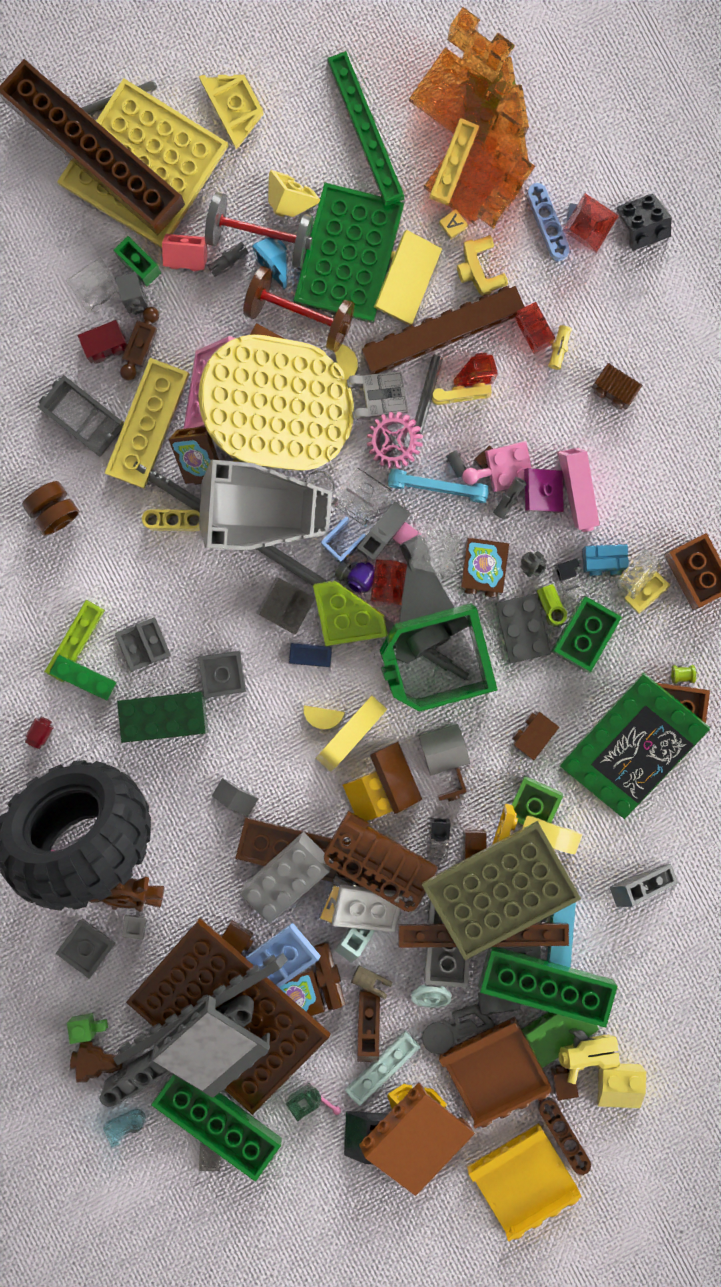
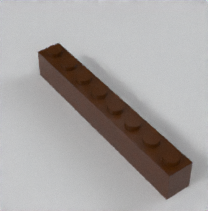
(442, 331)

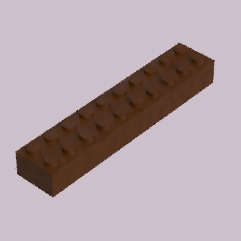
(91, 147)

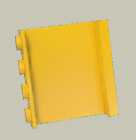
(524, 1182)

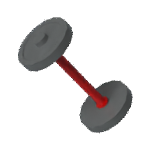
(217, 219)

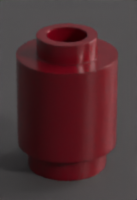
(39, 732)

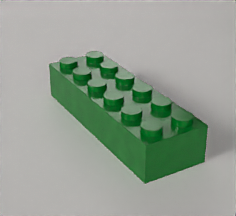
(547, 986)
(219, 1125)

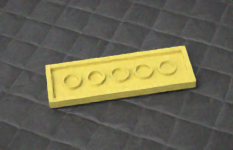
(147, 422)

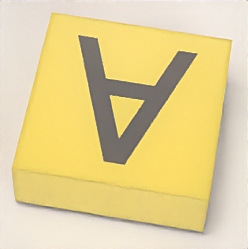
(453, 224)

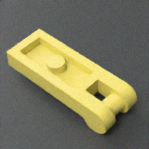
(461, 394)

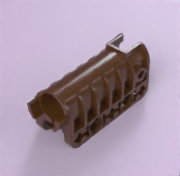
(379, 856)

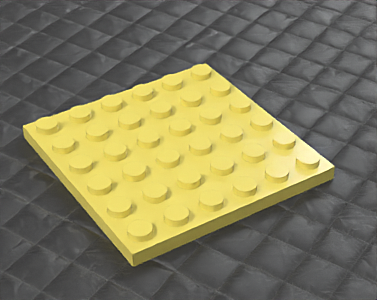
(161, 138)

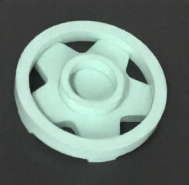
(431, 996)

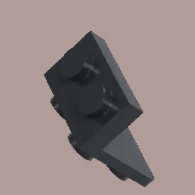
(646, 221)

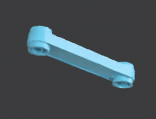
(399, 478)

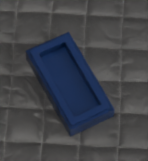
(310, 655)

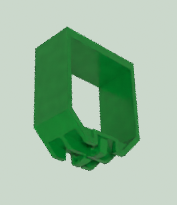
(391, 670)

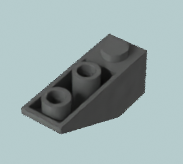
(383, 531)

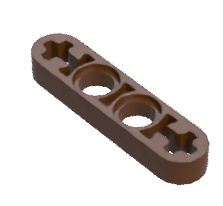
(564, 1135)

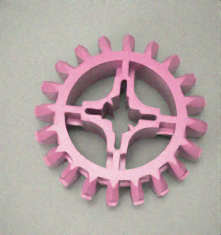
(401, 433)

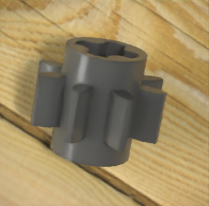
(533, 563)

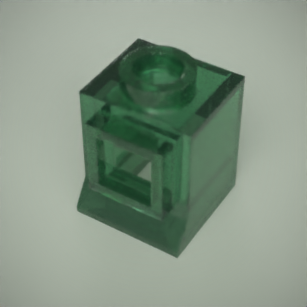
(312, 1097)

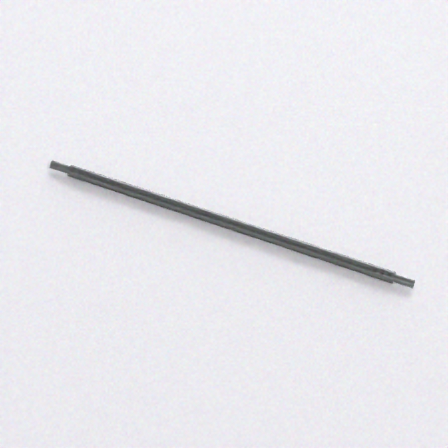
(286, 561)

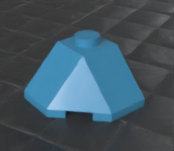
(274, 256)

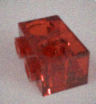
(534, 327)
(388, 582)

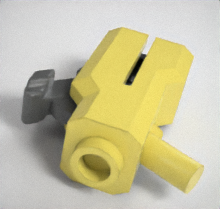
(587, 1052)

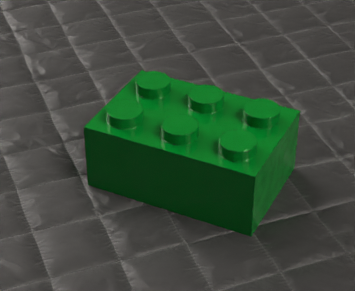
(586, 634)

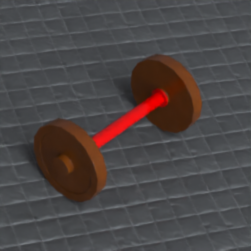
(259, 293)

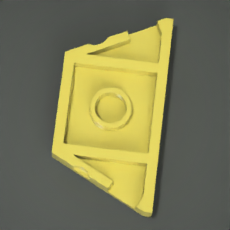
(234, 104)

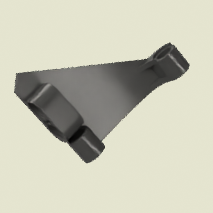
(422, 597)

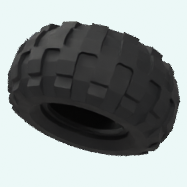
(92, 863)

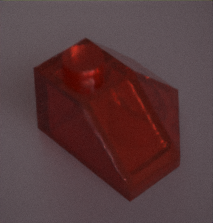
(477, 370)

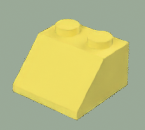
(622, 1086)

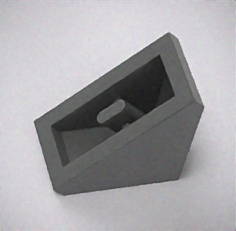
(234, 797)

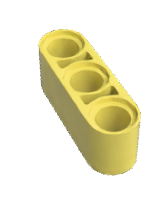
(163, 520)

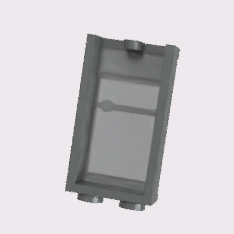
(81, 415)

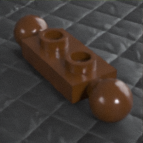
(139, 343)

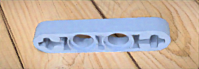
(550, 221)

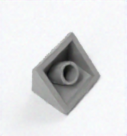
(444, 749)

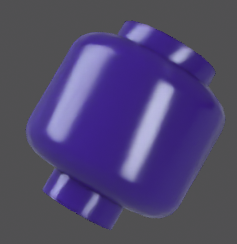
(361, 577)

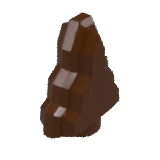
(91, 1062)

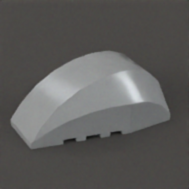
(259, 507)

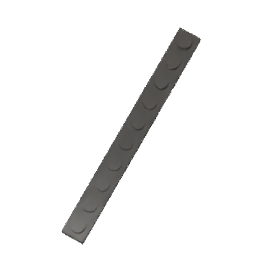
(221, 995)

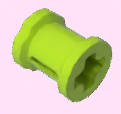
(683, 674)

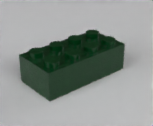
(162, 717)

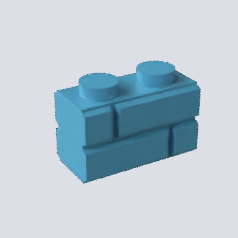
(605, 559)

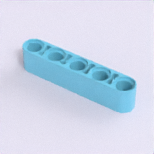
(563, 954)

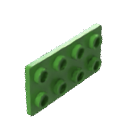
(551, 1033)

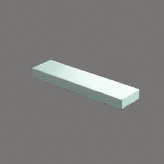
(380, 1072)

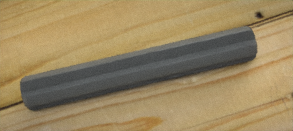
(427, 392)

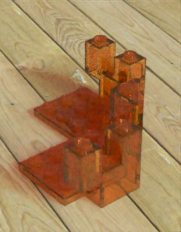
(484, 93)

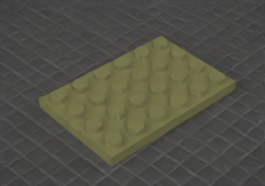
(501, 890)

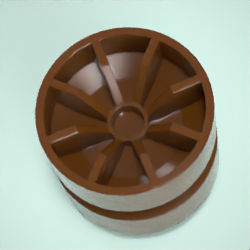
(50, 508)

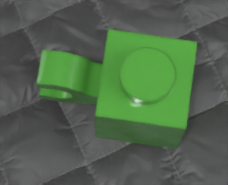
(84, 1028)

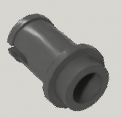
(456, 463)

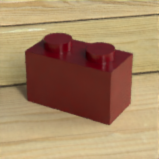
(103, 342)

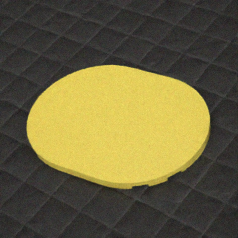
(276, 403)

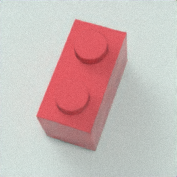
(184, 252)

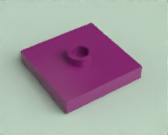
(544, 490)

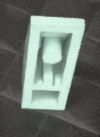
(353, 943)

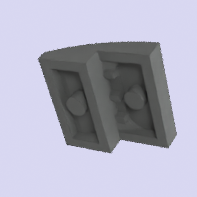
(142, 644)

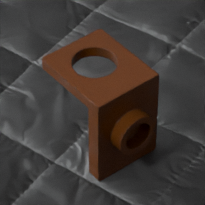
(454, 794)

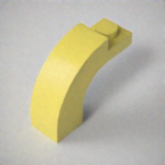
(559, 837)

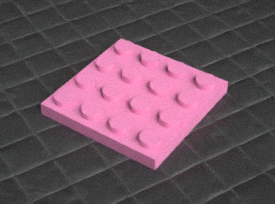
(193, 415)

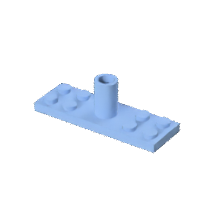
(296, 950)

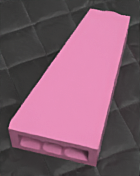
(579, 488)

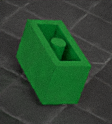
(137, 261)

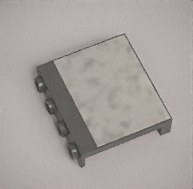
(209, 1049)

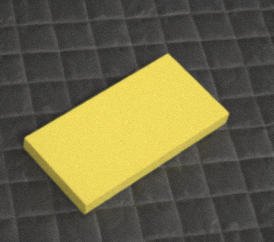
(408, 277)

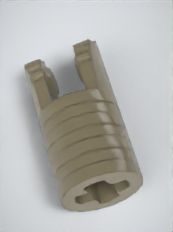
(366, 979)

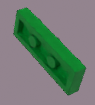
(82, 677)

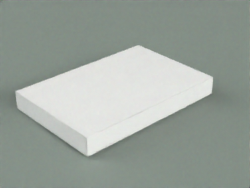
(365, 910)

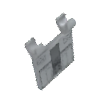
(382, 394)

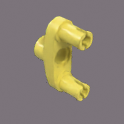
(472, 269)

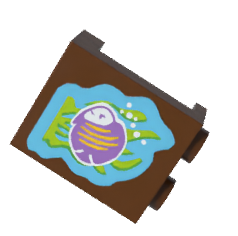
(193, 452)
(484, 567)
(305, 992)

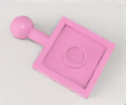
(503, 466)

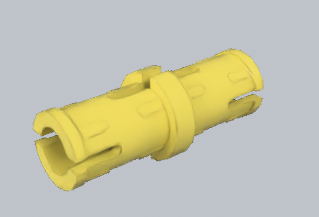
(556, 360)

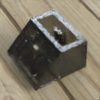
(285, 605)

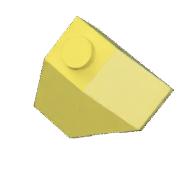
(288, 196)

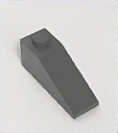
(643, 886)

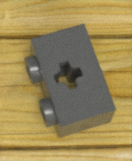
(132, 293)

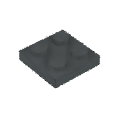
(222, 674)
(85, 948)

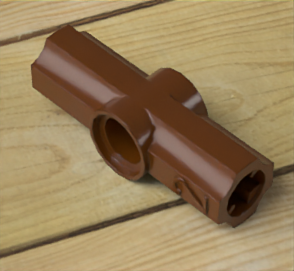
(329, 977)

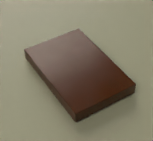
(396, 777)

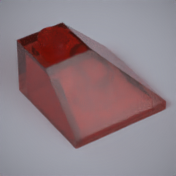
(590, 222)

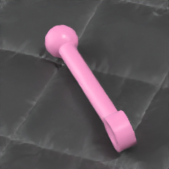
(336, 1109)

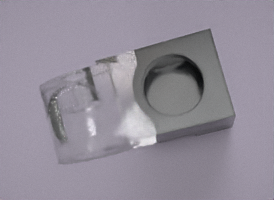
(568, 579)
(439, 838)

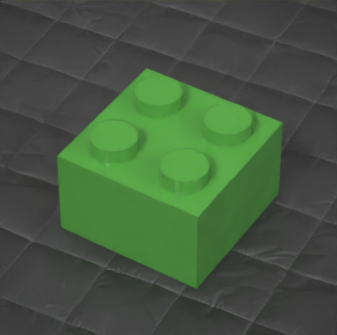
(536, 800)

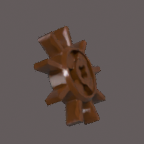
(134, 895)

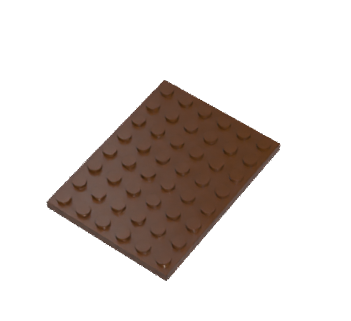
(203, 964)

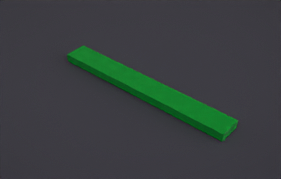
(365, 129)

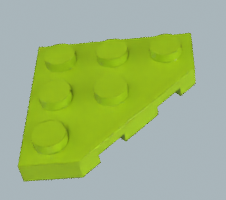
(346, 616)

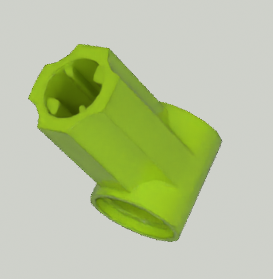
(551, 603)

